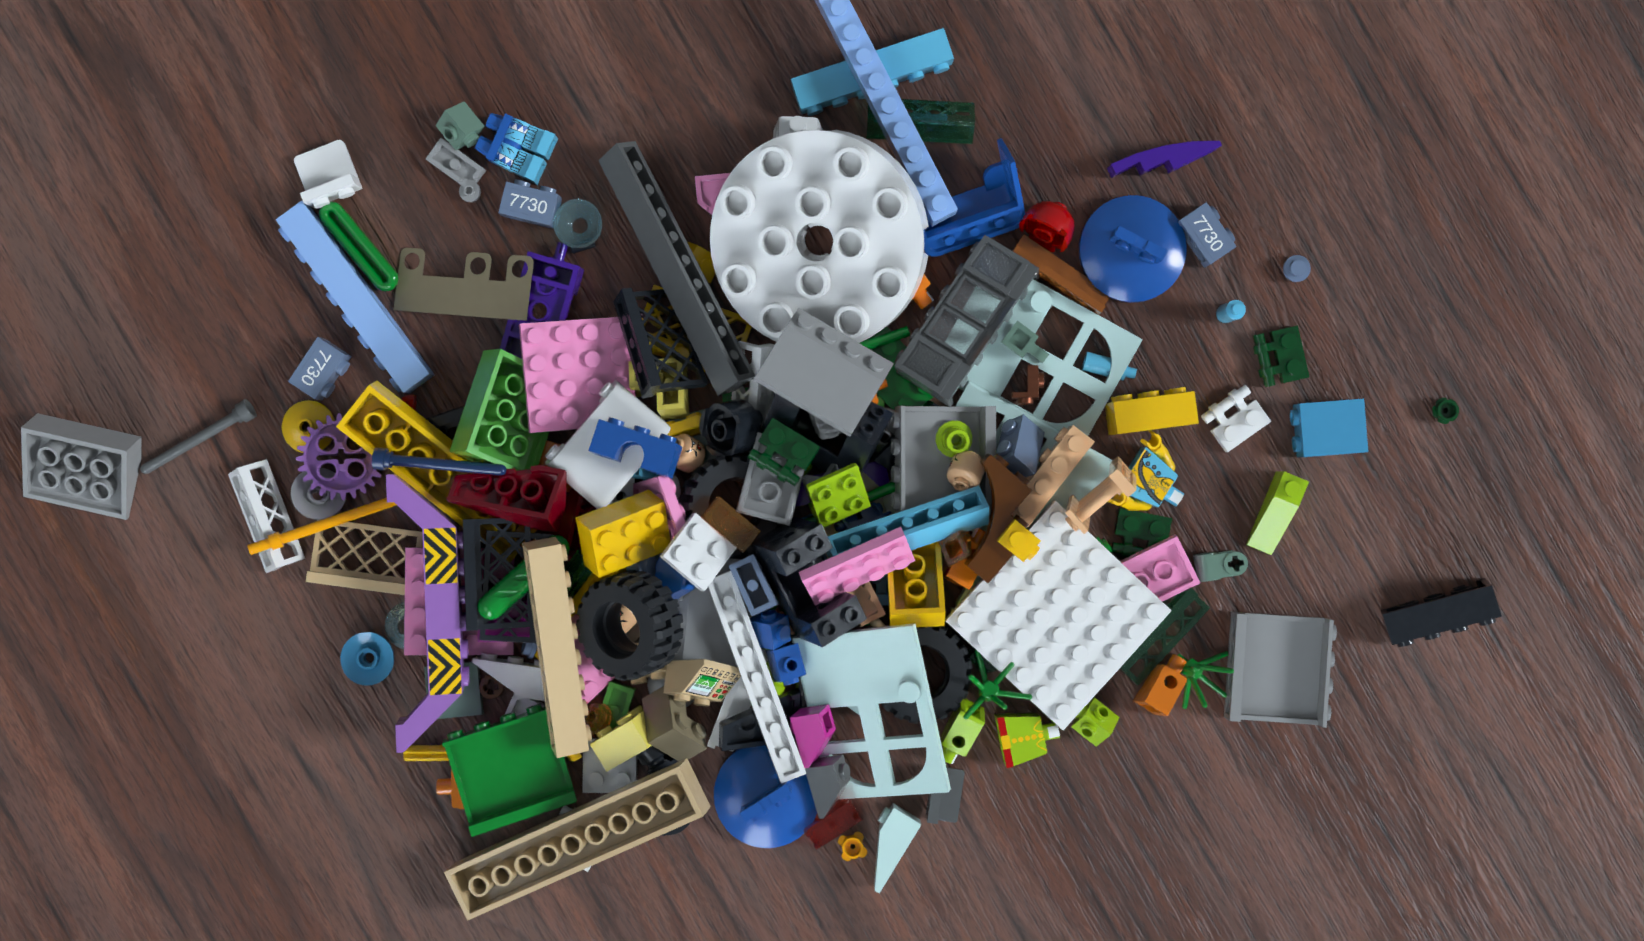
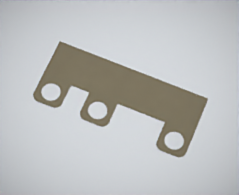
(464, 296)

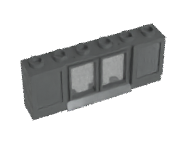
(965, 319)

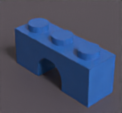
(613, 439)

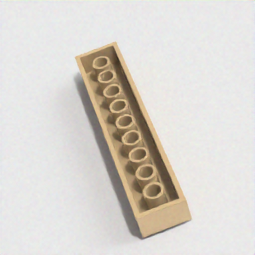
(578, 839)

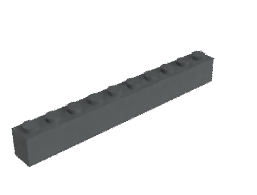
(676, 268)

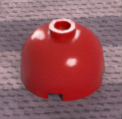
(1049, 225)

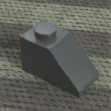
(827, 782)

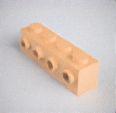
(1053, 470)

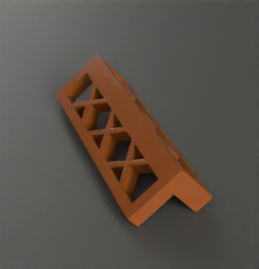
(1062, 276)

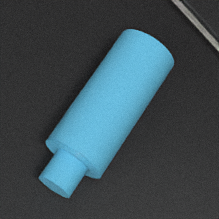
(1230, 311)
(1102, 365)

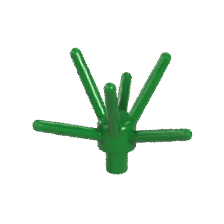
(1193, 671)
(990, 690)

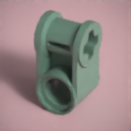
(1215, 566)

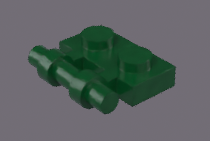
(1288, 356)
(787, 444)
(1140, 526)

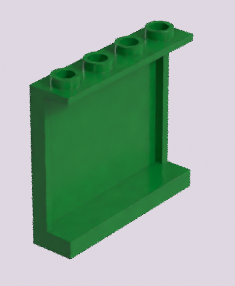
(508, 770)

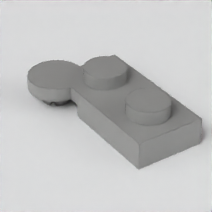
(459, 168)

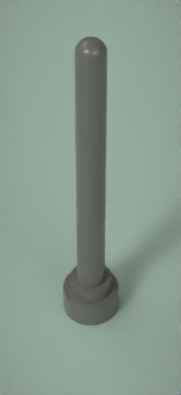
(242, 412)

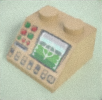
(699, 680)

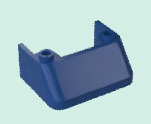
(981, 211)

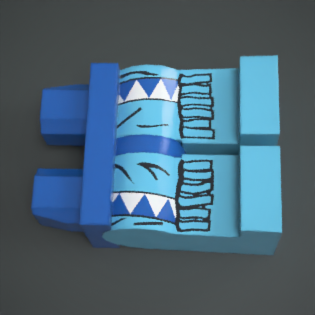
(508, 146)

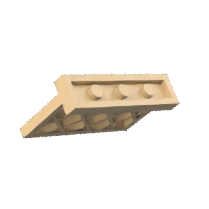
(357, 579)

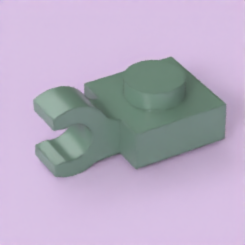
(1022, 340)

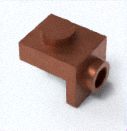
(1035, 381)

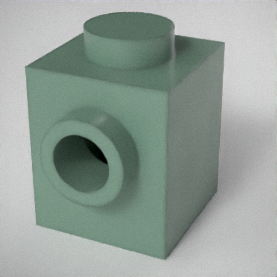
(460, 126)

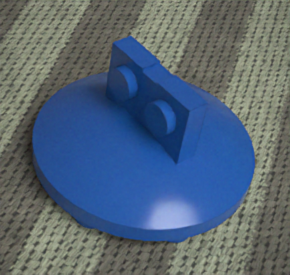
(1132, 248)
(757, 805)

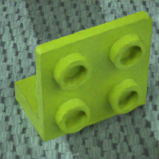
(837, 495)

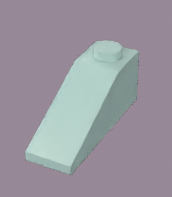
(894, 836)

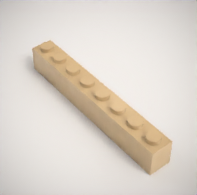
(556, 646)

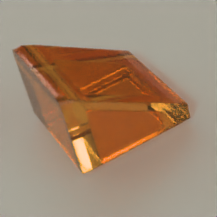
(956, 547)

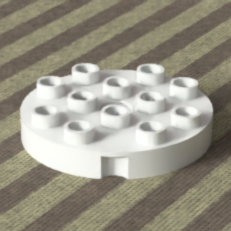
(829, 183)

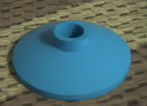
(354, 658)

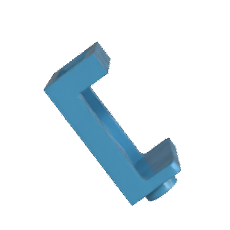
(1329, 428)

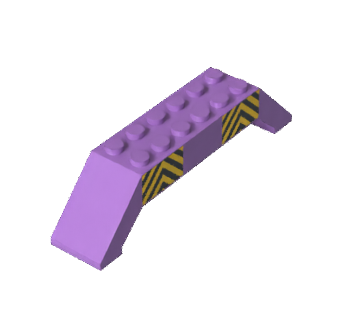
(442, 610)

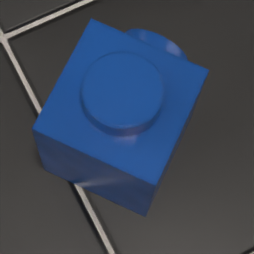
(771, 629)
(786, 663)

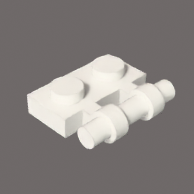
(1240, 425)

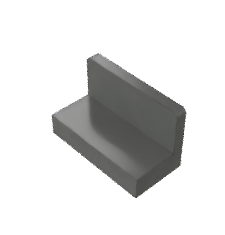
(946, 805)

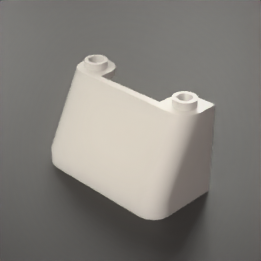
(599, 477)

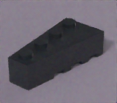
(1441, 613)

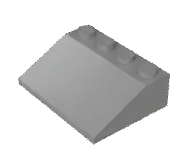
(823, 372)
(79, 465)
(702, 627)

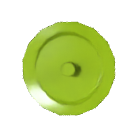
(953, 438)

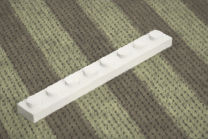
(756, 677)

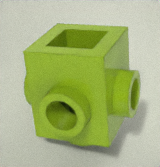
(1095, 722)

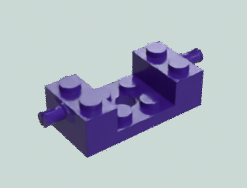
(552, 285)

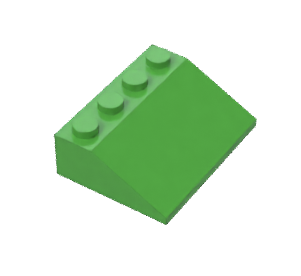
(496, 417)

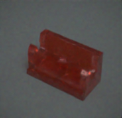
(837, 821)

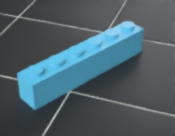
(902, 62)
(922, 523)

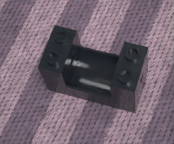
(842, 448)
(782, 557)

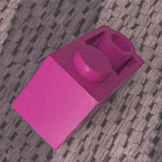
(812, 731)

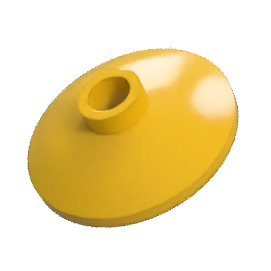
(303, 412)

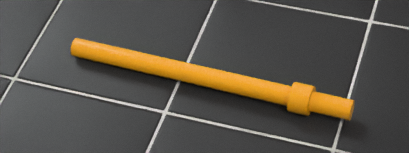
(278, 540)

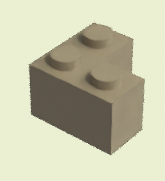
(670, 727)

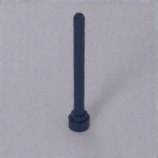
(385, 459)

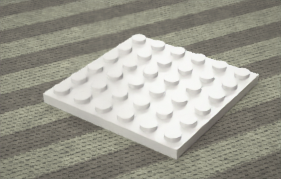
(1059, 617)

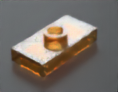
(730, 524)

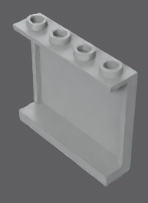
(920, 465)
(1279, 668)

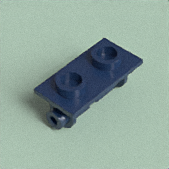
(867, 515)

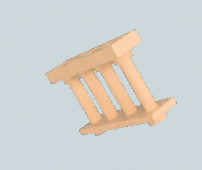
(1119, 481)

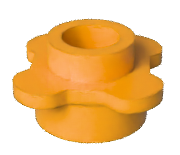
(849, 853)

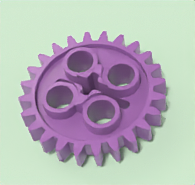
(342, 481)

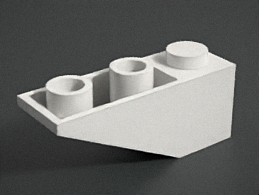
(513, 673)

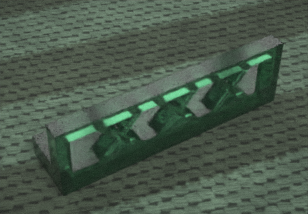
(940, 127)
(1177, 605)

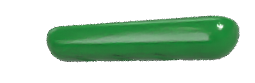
(358, 246)
(508, 589)

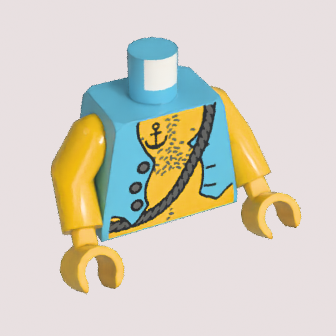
(1154, 478)

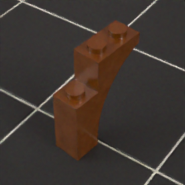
(1007, 494)

